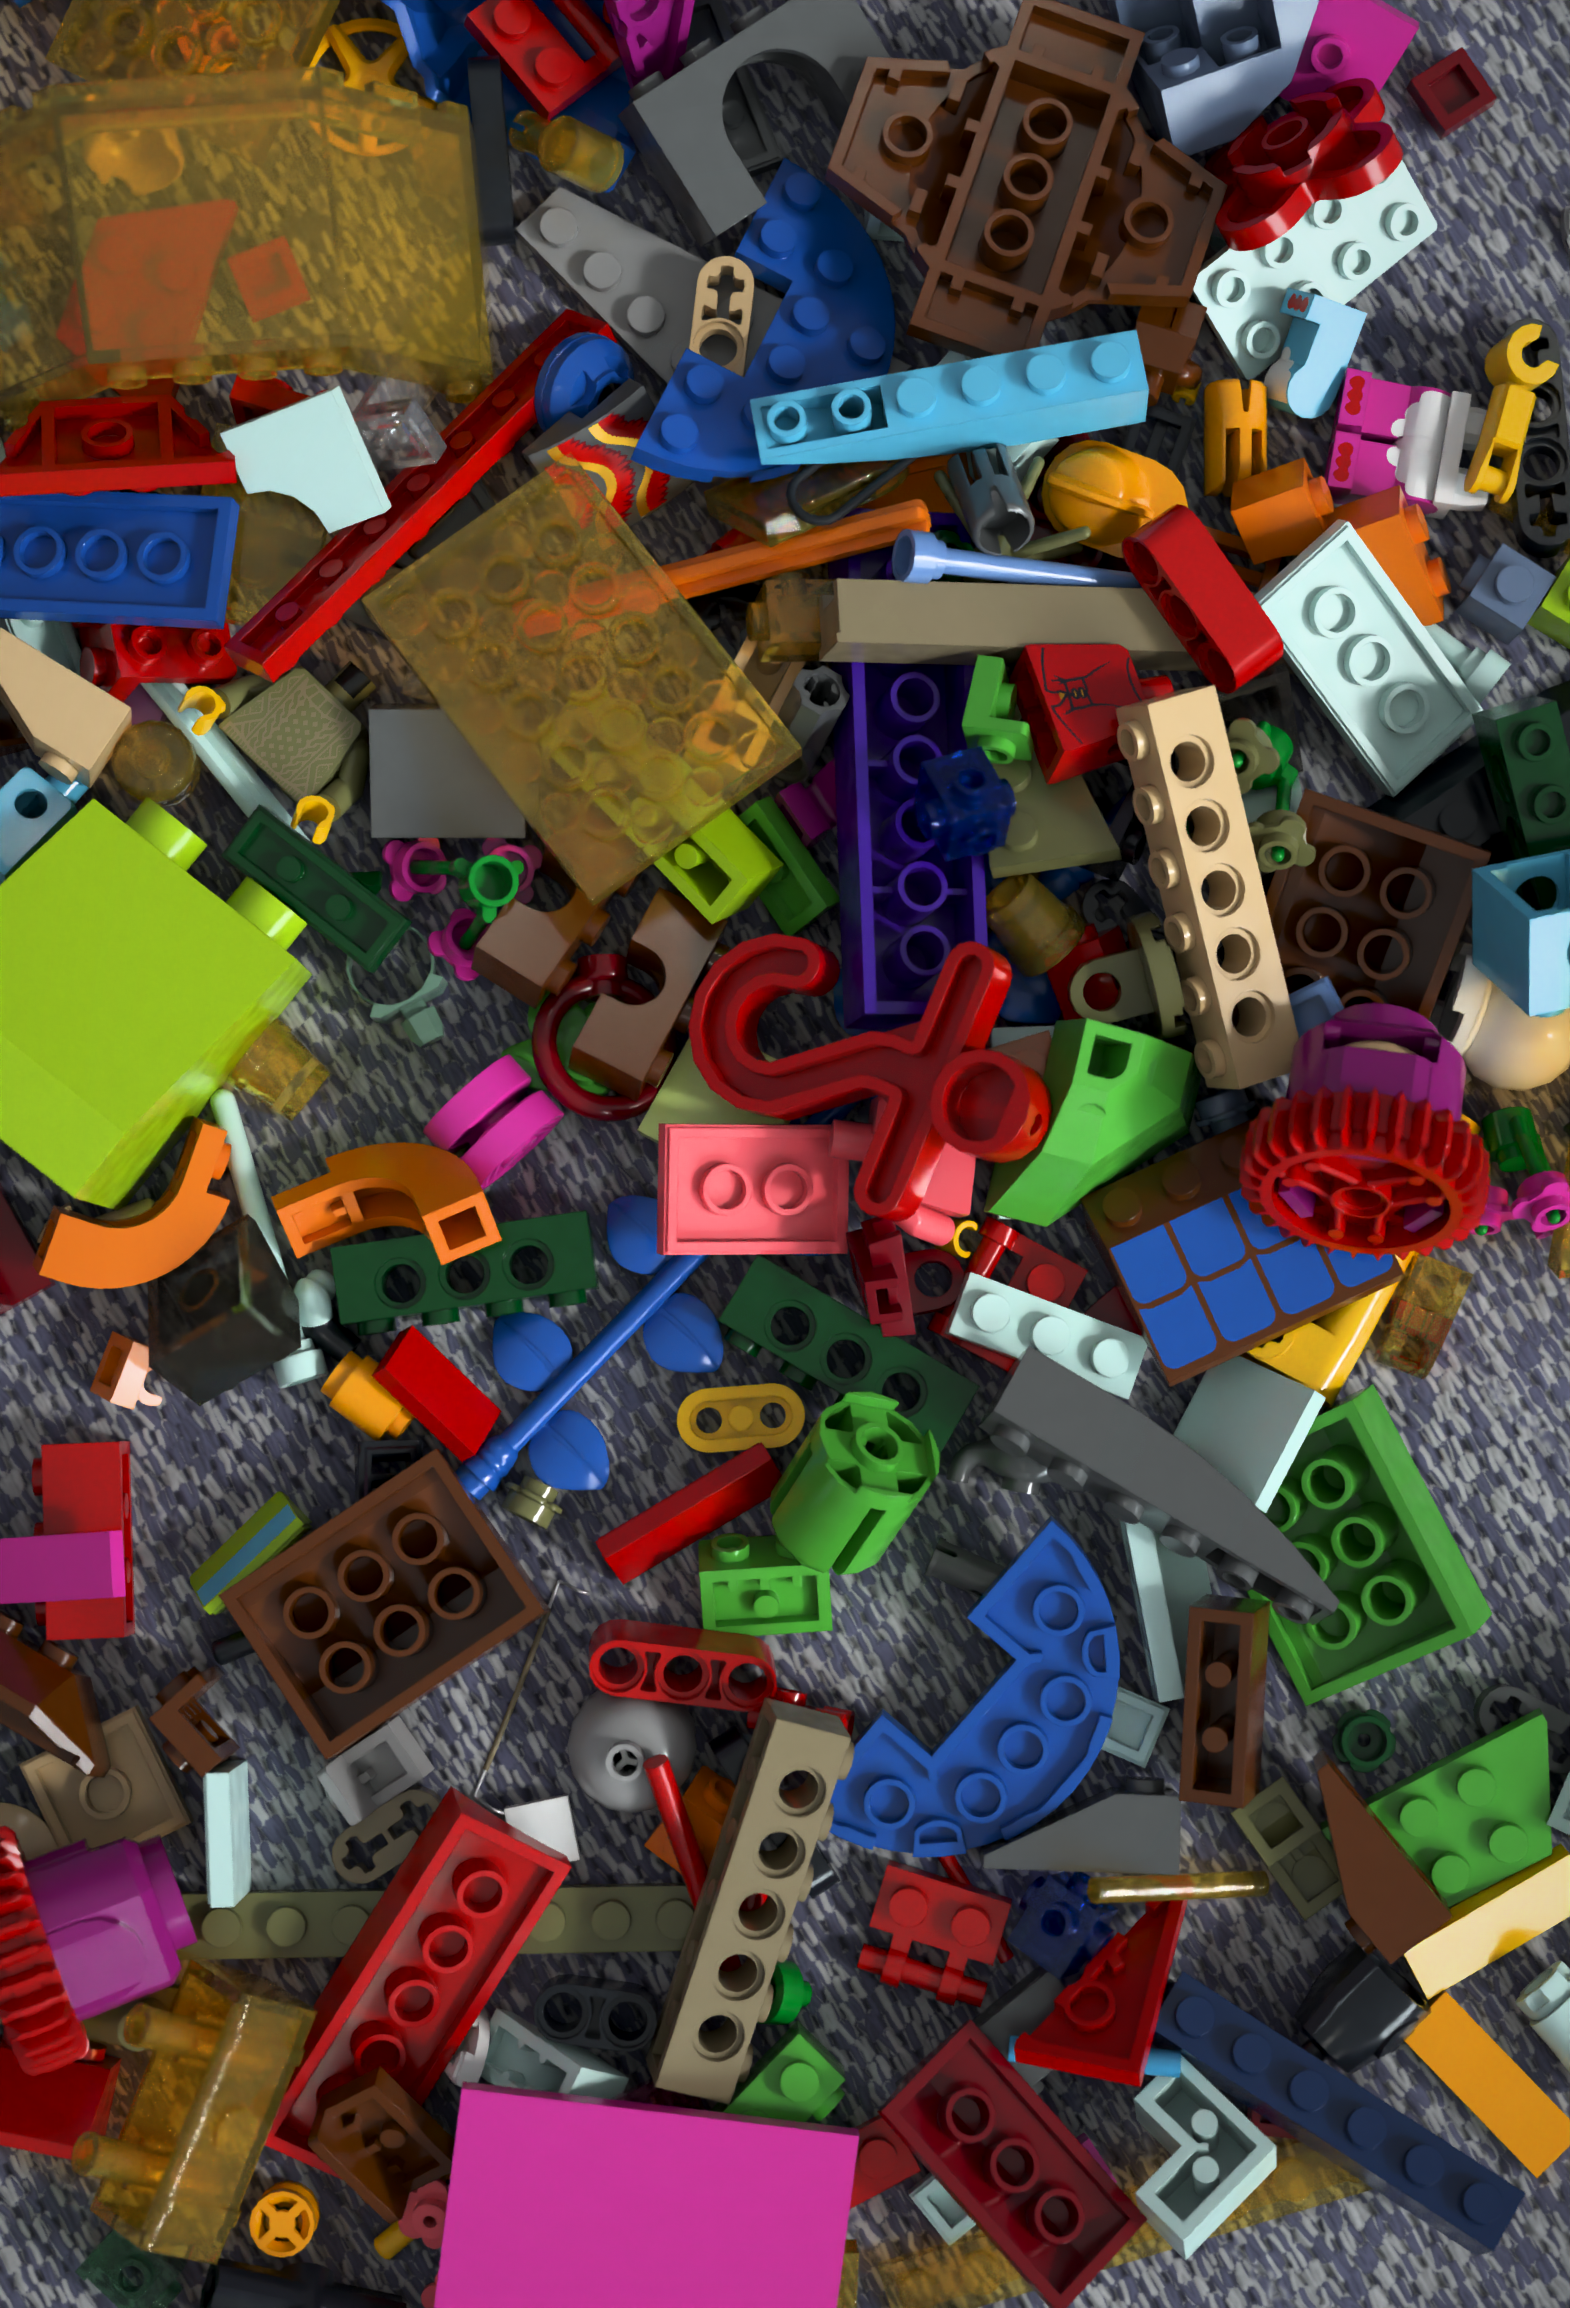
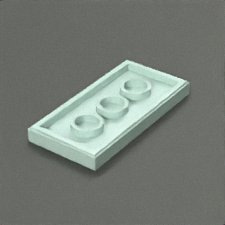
(1367, 658)

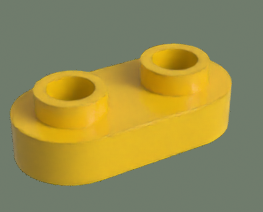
(740, 1417)

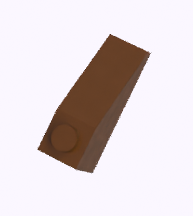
(1381, 1884)

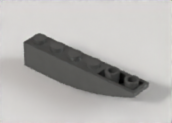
(1150, 1479)

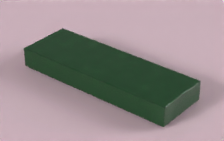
(316, 888)

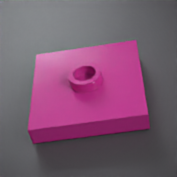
(1351, 42)

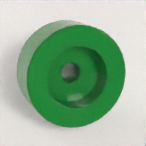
(789, 1993)

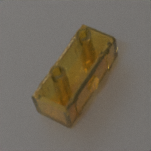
(198, 2111)

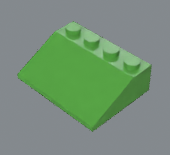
(1377, 1544)

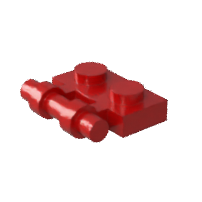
(941, 1915)

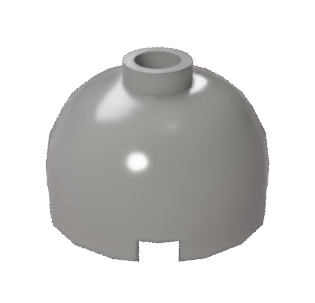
(624, 1725)

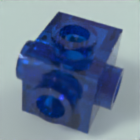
(963, 804)
(1062, 1924)

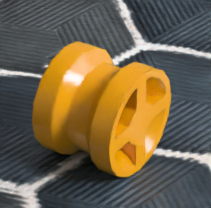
(275, 2229)

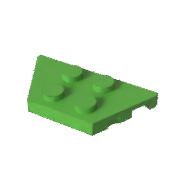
(1475, 1810)

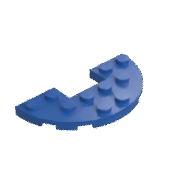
(826, 332)
(1023, 1736)

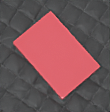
(750, 1190)

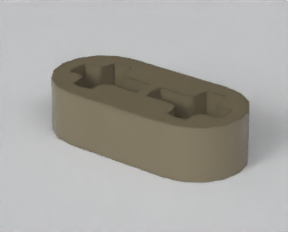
(380, 1822)

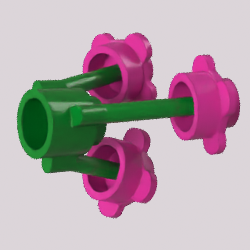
(483, 885)
(1543, 1196)

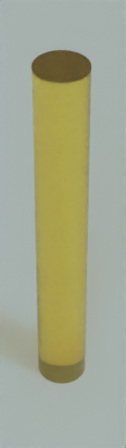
(1177, 1887)

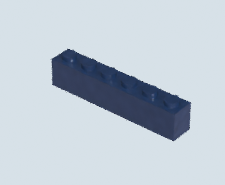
(1336, 2116)

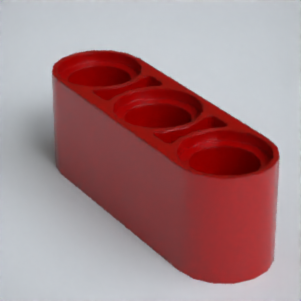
(1202, 598)
(704, 1687)

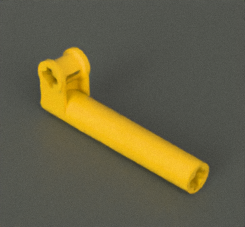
(1329, 1347)

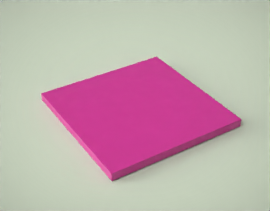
(640, 2206)

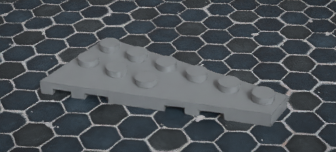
(638, 283)

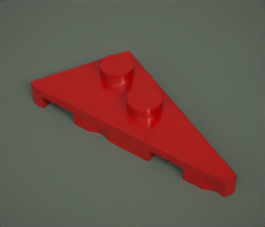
(1111, 2013)

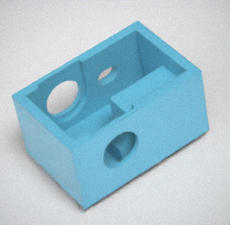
(1515, 945)

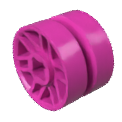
(493, 1121)

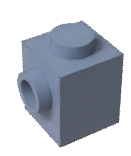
(1503, 592)

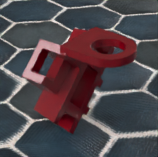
(888, 1277)

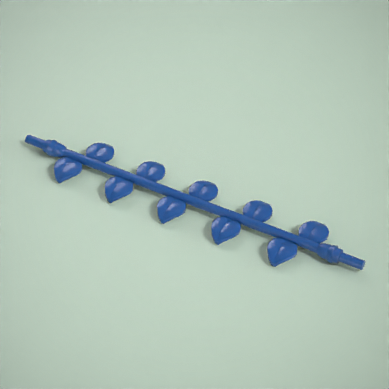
(678, 1327)

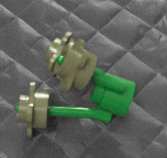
(1260, 762)

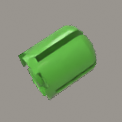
(852, 1484)

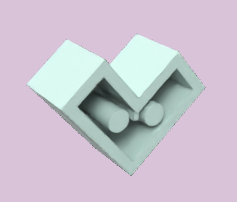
(1213, 2160)

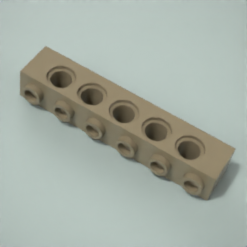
(782, 1742)

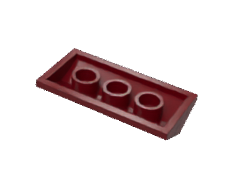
(1012, 2165)

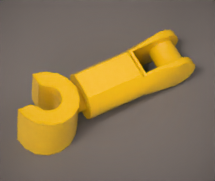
(1506, 414)

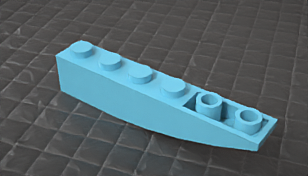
(959, 405)

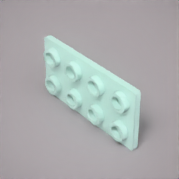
(1327, 253)

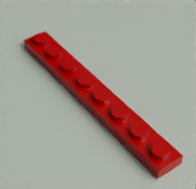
(418, 498)

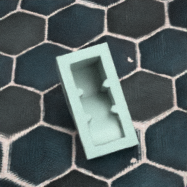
(528, 2060)

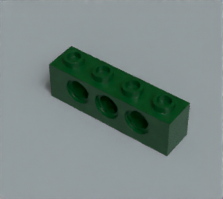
(1529, 783)
(364, 1269)
(769, 1288)

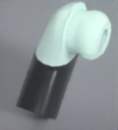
(317, 1316)

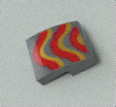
(604, 447)

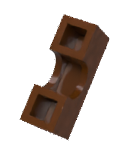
(532, 949)
(627, 1042)

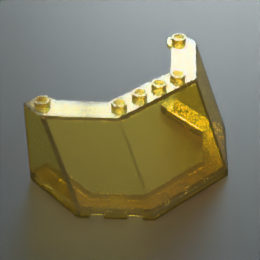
(238, 235)

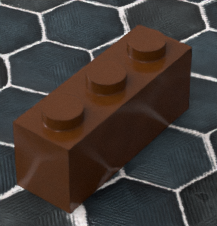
(1224, 1700)

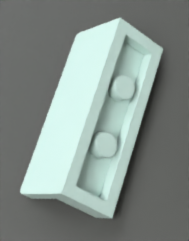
(1162, 1592)

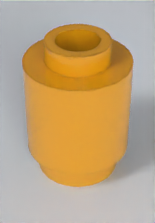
(364, 1399)

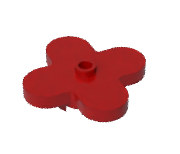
(1315, 153)

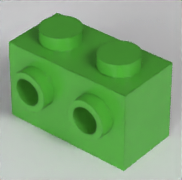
(790, 2081)

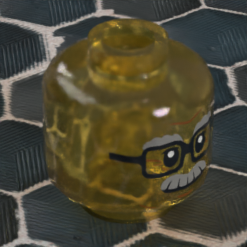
(156, 763)

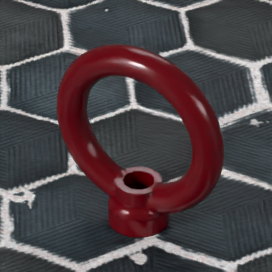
(594, 976)

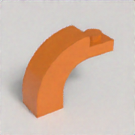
(390, 1187)
(148, 1245)

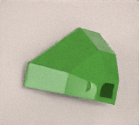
(1112, 1109)

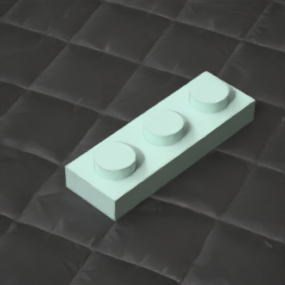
(1013, 1320)

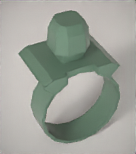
(421, 1022)

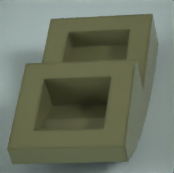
(1291, 1847)

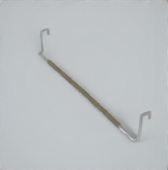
(517, 1692)

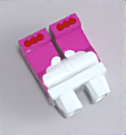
(1405, 438)

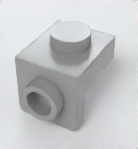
(374, 1771)

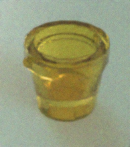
(1032, 924)
(279, 1071)

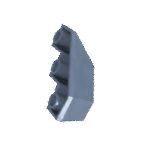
(1212, 62)

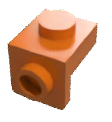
(707, 1805)

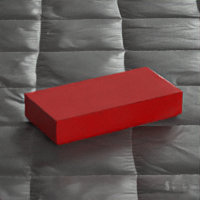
(436, 1393)

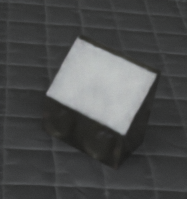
(222, 1314)

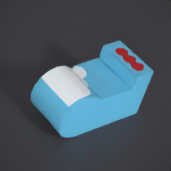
(1313, 354)

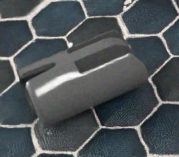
(993, 502)

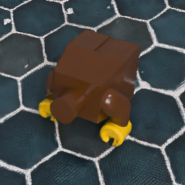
(1167, 345)

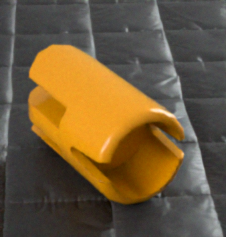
(1233, 433)

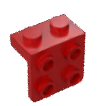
(125, 655)

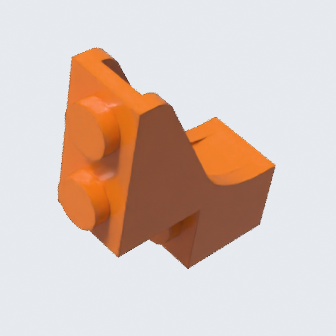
(1289, 509)

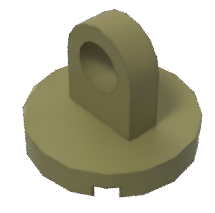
(1144, 978)

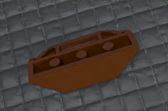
(50, 1700)

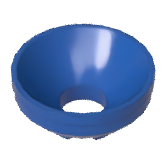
(577, 375)

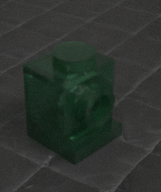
(114, 2253)

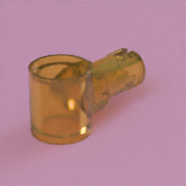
(570, 149)

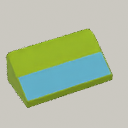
(255, 1543)

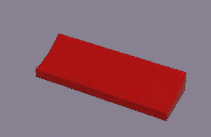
(422, 1962)

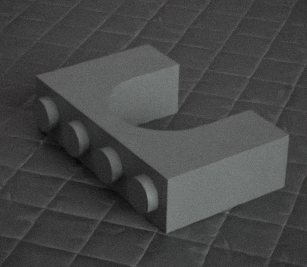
(681, 119)

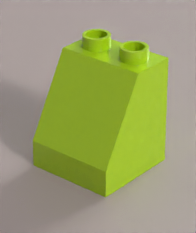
(127, 996)

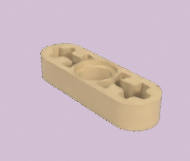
(740, 308)

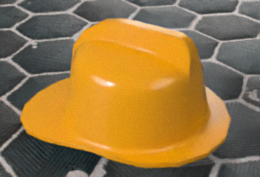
(1108, 492)

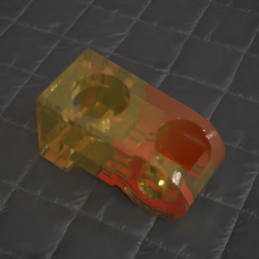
(1421, 1315)

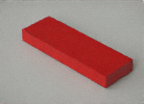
(690, 1513)

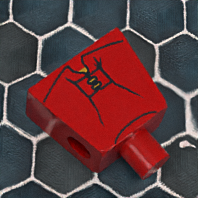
(1071, 703)

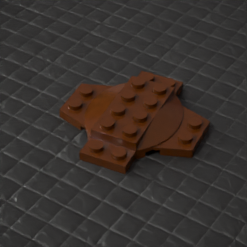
(1025, 182)

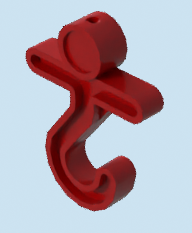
(929, 1072)

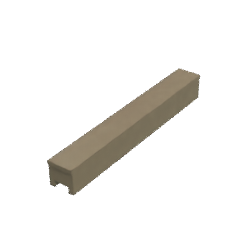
(963, 620)

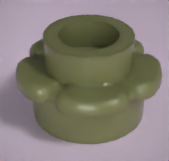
(532, 1501)

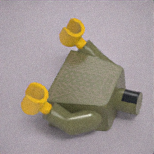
(296, 736)

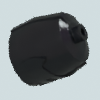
(1359, 2010)

